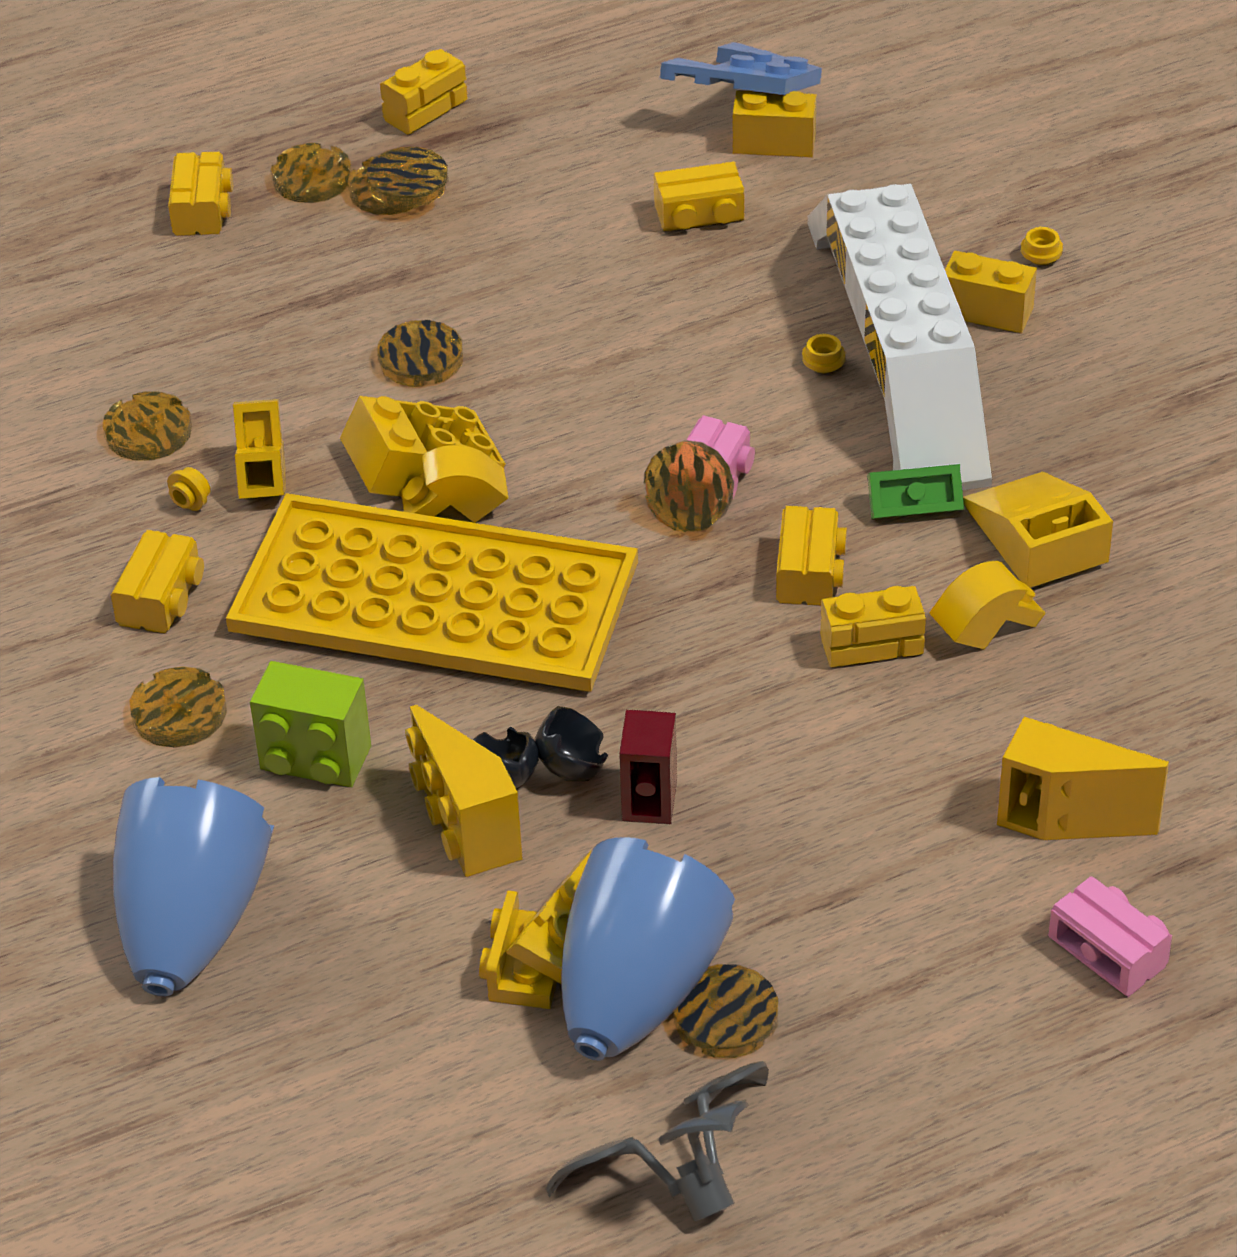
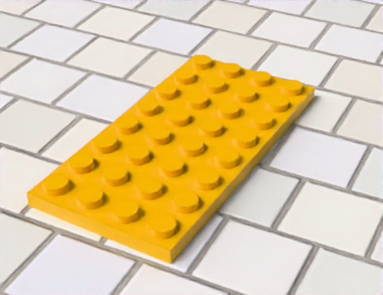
(435, 591)

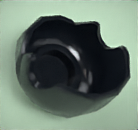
(570, 745)
(516, 751)

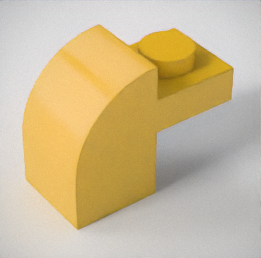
(259, 449)
(456, 478)
(982, 601)

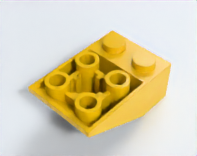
(392, 435)
(1043, 526)
(1078, 786)
(465, 794)

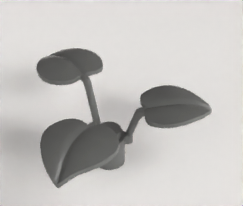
(701, 1178)

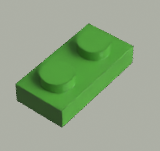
(915, 491)

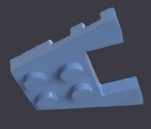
(747, 70)

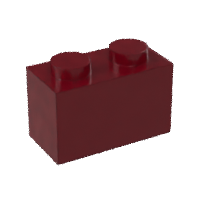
(648, 766)

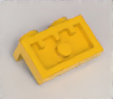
(507, 977)

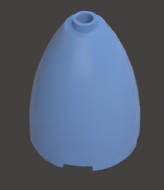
(183, 876)
(637, 942)

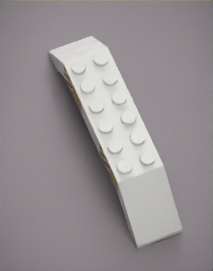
(909, 328)

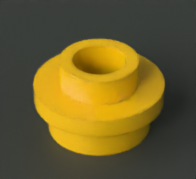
(1042, 246)
(823, 353)
(188, 488)

